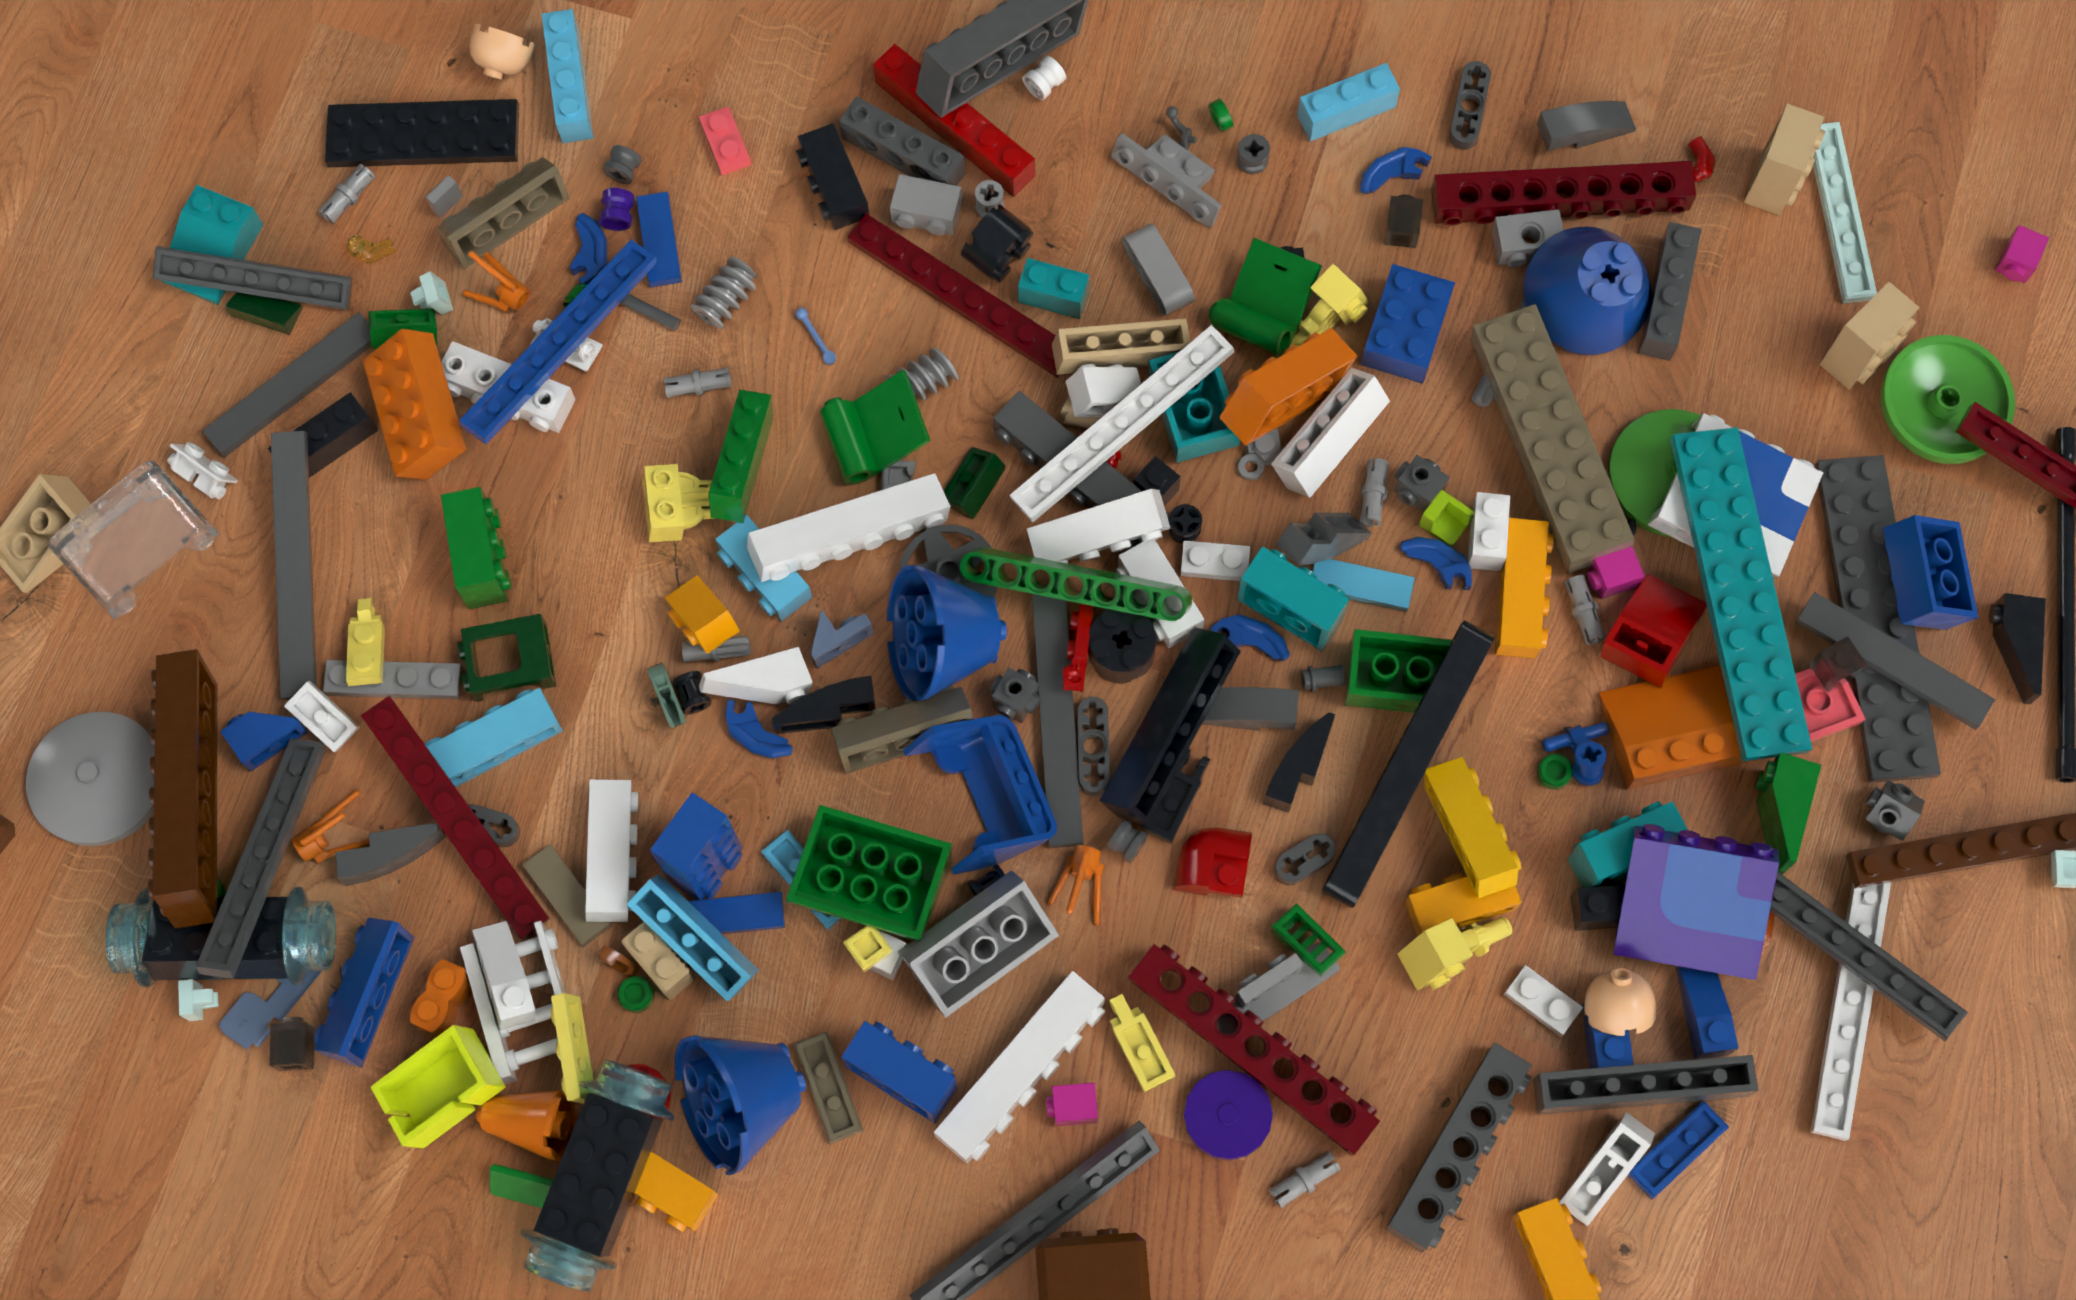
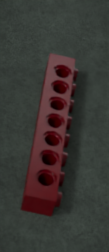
(1576, 182)
(1361, 1117)

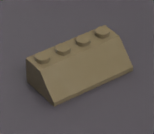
(503, 211)
(890, 731)

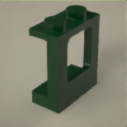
(533, 649)

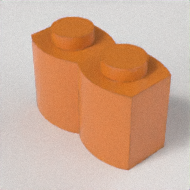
(445, 992)

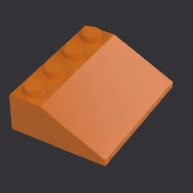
(1671, 728)

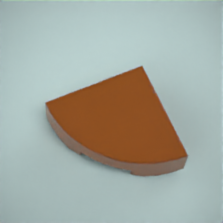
(618, 961)

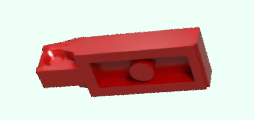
(1074, 673)

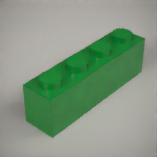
(741, 456)

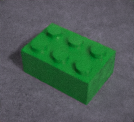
(476, 547)
(1391, 669)

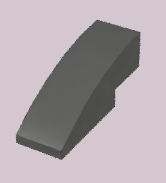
(1584, 123)
(1322, 537)
(1254, 708)
(387, 852)

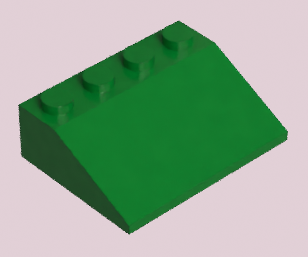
(870, 873)

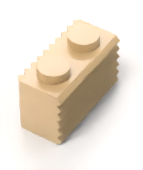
(658, 960)

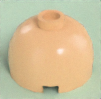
(499, 51)
(1620, 1002)

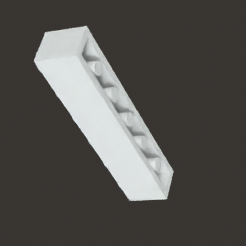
(848, 528)
(1020, 1067)

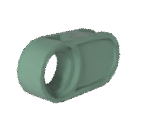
(666, 695)

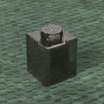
(1403, 221)
(1837, 664)
(292, 1044)

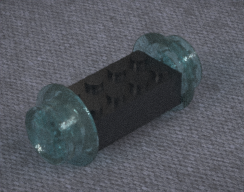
(285, 943)
(597, 1176)

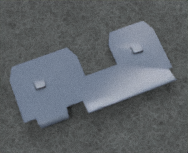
(259, 1013)

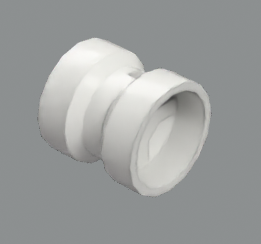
(1044, 77)

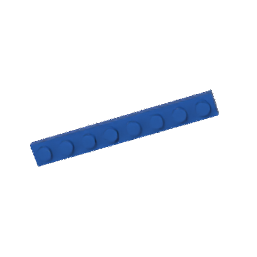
(557, 342)

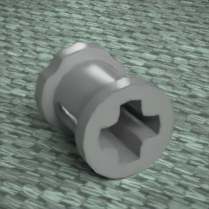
(983, 194)

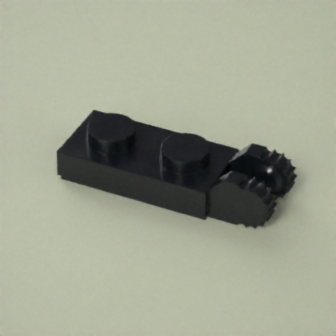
(1176, 801)

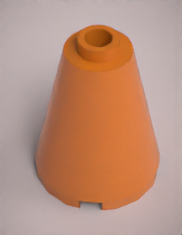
(531, 1120)

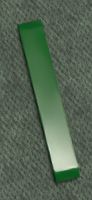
(1060, 589)

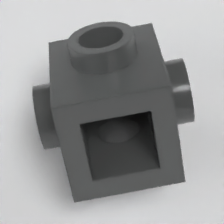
(1419, 482)
(1015, 705)
(1893, 809)

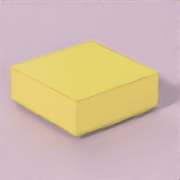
(867, 947)

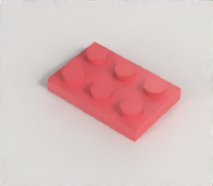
(1824, 710)

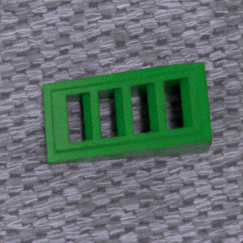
(1288, 920)

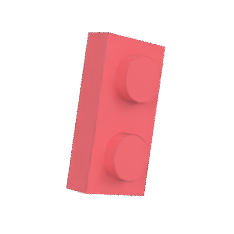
(725, 140)

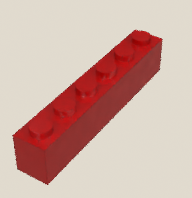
(962, 128)

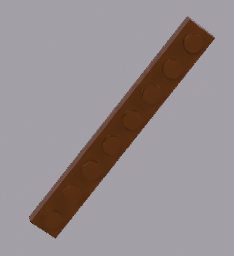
(1962, 850)

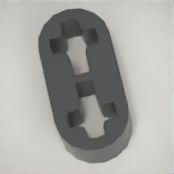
(496, 818)
(1300, 852)

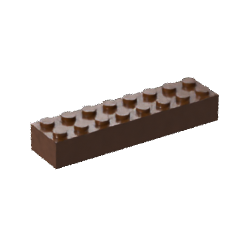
(184, 789)

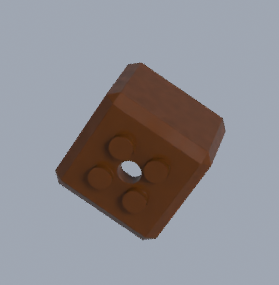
(1093, 1267)

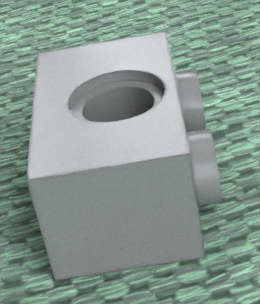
(1510, 229)

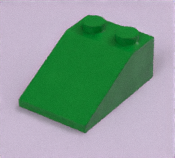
(1785, 803)

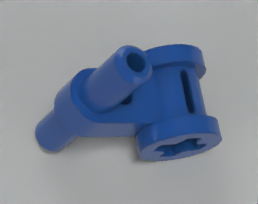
(1588, 754)

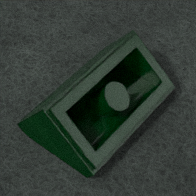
(265, 311)
(974, 481)

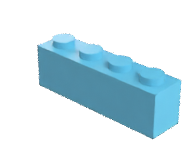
(567, 76)
(495, 737)
(693, 937)

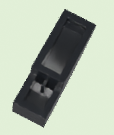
(825, 706)
(1299, 764)

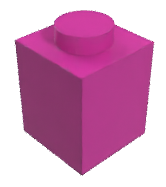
(2022, 254)
(1615, 573)
(1073, 1104)

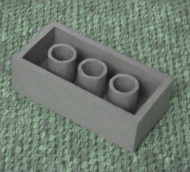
(978, 943)

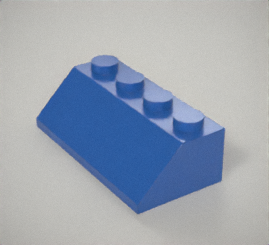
(364, 991)

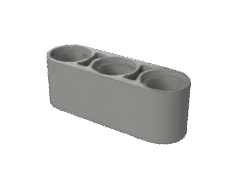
(1158, 269)

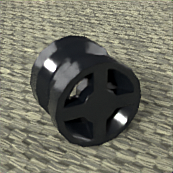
(1186, 516)

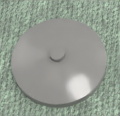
(92, 779)

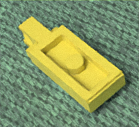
(365, 646)
(1140, 1045)

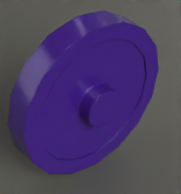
(1228, 1115)

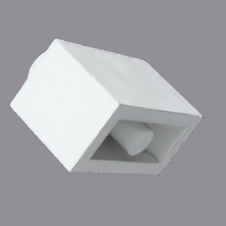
(1100, 389)
(1489, 531)

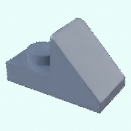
(832, 643)

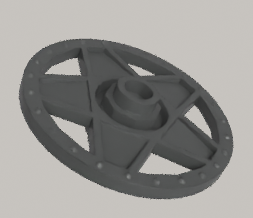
(946, 560)

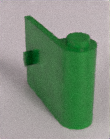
(1265, 299)
(874, 429)

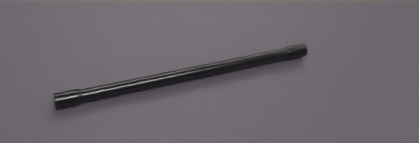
(2066, 698)

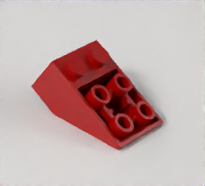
(1653, 630)

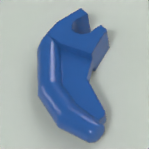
(1392, 165)
(593, 251)
(1444, 558)
(1251, 632)
(751, 735)

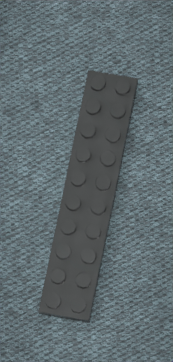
(1855, 510)

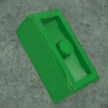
(386, 323)
(519, 1185)

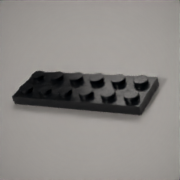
(422, 133)

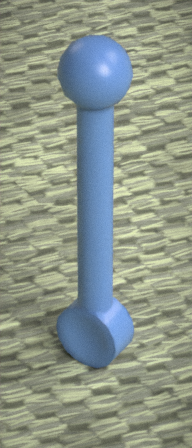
(828, 356)

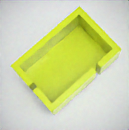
(438, 1086)

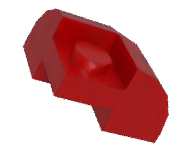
(1214, 862)

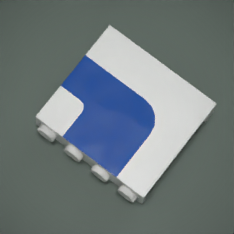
(1780, 490)

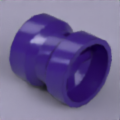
(616, 209)

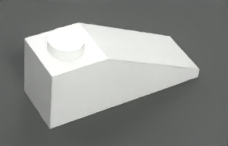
(765, 679)
(504, 975)
(1607, 1168)

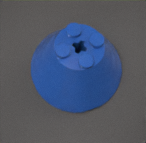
(1588, 290)
(939, 632)
(736, 1095)

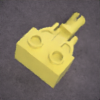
(1337, 301)
(673, 502)
(1443, 949)

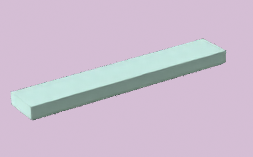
(1843, 217)

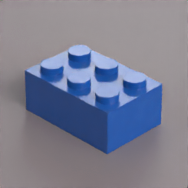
(1407, 323)
(1930, 572)
(900, 1070)

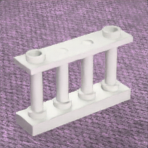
(503, 1059)

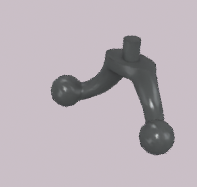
(1172, 113)

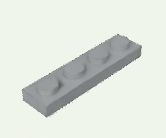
(399, 681)

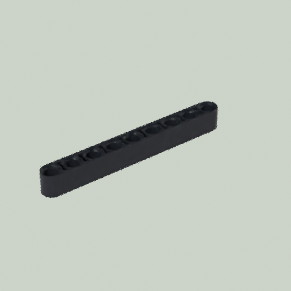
(1408, 764)

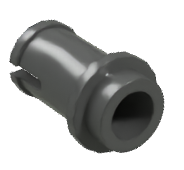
(1322, 677)

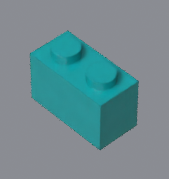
(1053, 288)

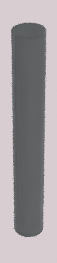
(651, 312)

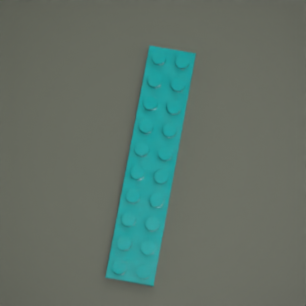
(1740, 594)

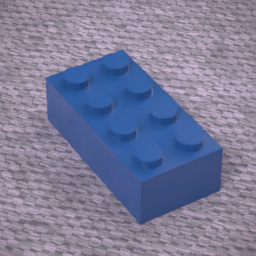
(697, 848)

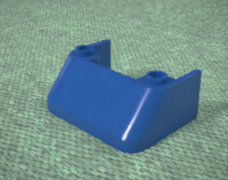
(1000, 782)

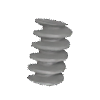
(723, 292)
(928, 372)

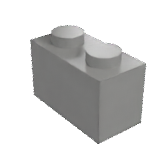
(926, 205)

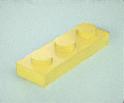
(571, 1045)

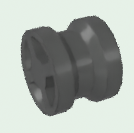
(1250, 161)
(622, 164)
(1127, 841)

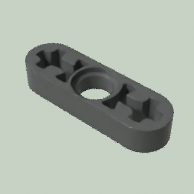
(1478, 95)
(1103, 770)

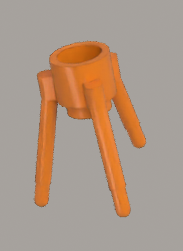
(510, 291)
(312, 840)
(1083, 865)

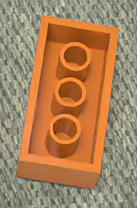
(1287, 385)
(414, 404)

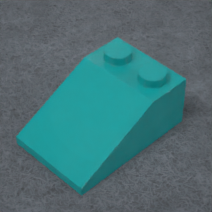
(216, 227)

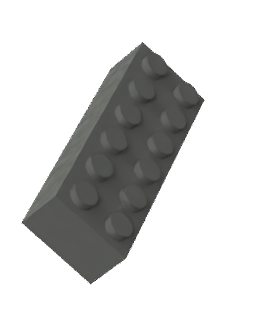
(994, 49)

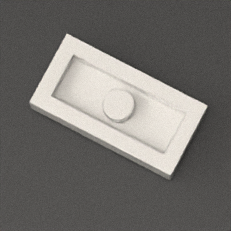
(1214, 560)
(322, 716)
(1543, 1001)

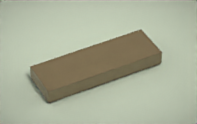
(564, 893)
(828, 1088)

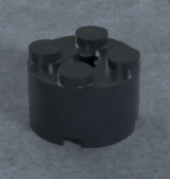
(997, 242)
(1127, 663)

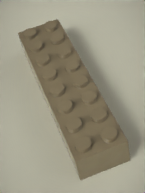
(1551, 438)

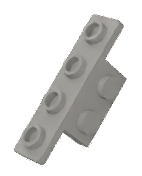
(1172, 173)
(1277, 988)

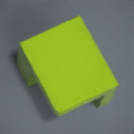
(1446, 518)

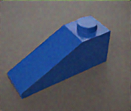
(1706, 1013)

